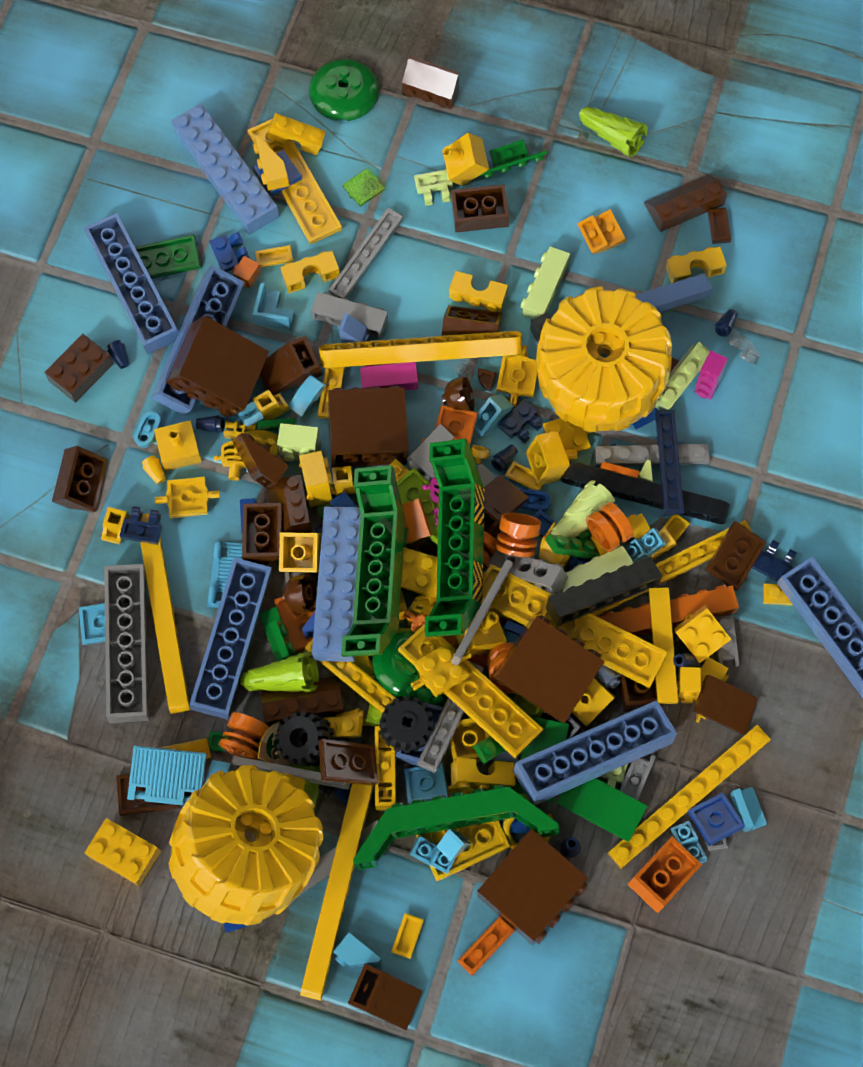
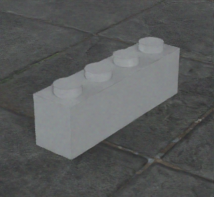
(332, 310)

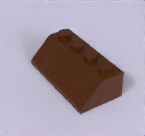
(686, 202)
(324, 701)

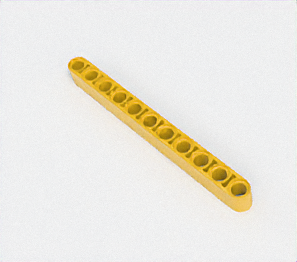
(420, 349)
(165, 626)
(336, 892)

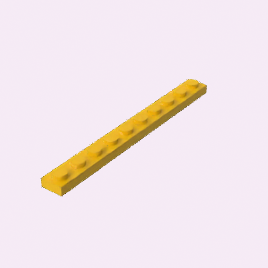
(683, 562)
(689, 796)

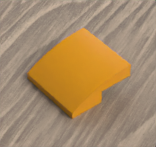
(601, 232)

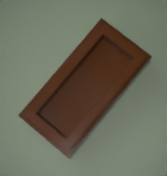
(719, 225)

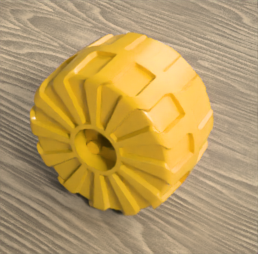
(595, 389)
(236, 877)

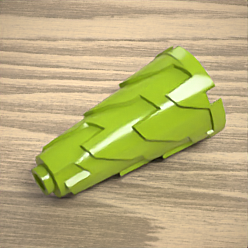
(620, 131)
(289, 675)

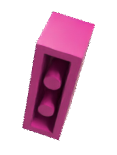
(387, 375)
(710, 375)

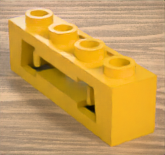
(386, 771)

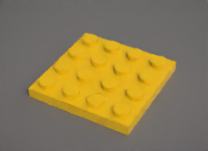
(485, 842)

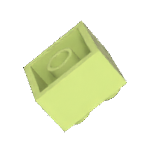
(297, 440)

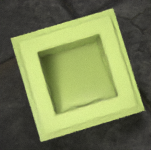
(646, 472)

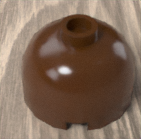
(458, 394)
(300, 594)

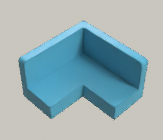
(267, 311)

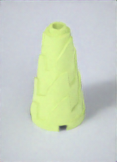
(587, 502)

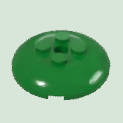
(344, 103)
(392, 668)

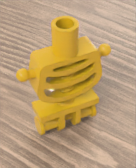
(231, 457)

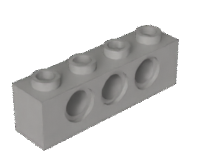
(536, 572)

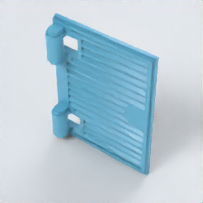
(221, 569)
(165, 774)

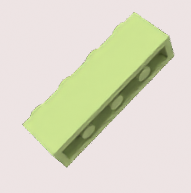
(546, 283)
(682, 375)
(596, 567)

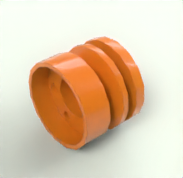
(518, 534)
(242, 740)

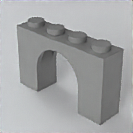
(420, 456)

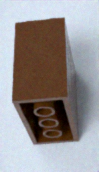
(217, 366)
(367, 426)
(549, 668)
(533, 887)

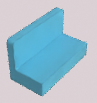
(748, 808)

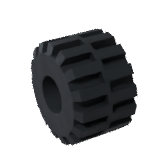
(401, 736)
(301, 738)

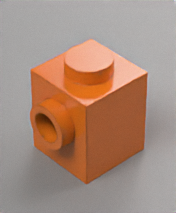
(247, 271)

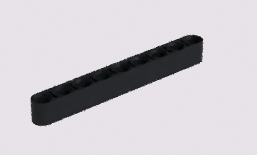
(645, 492)

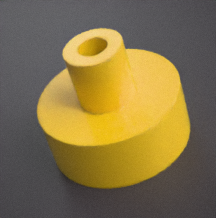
(479, 453)

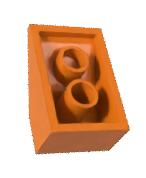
(664, 874)

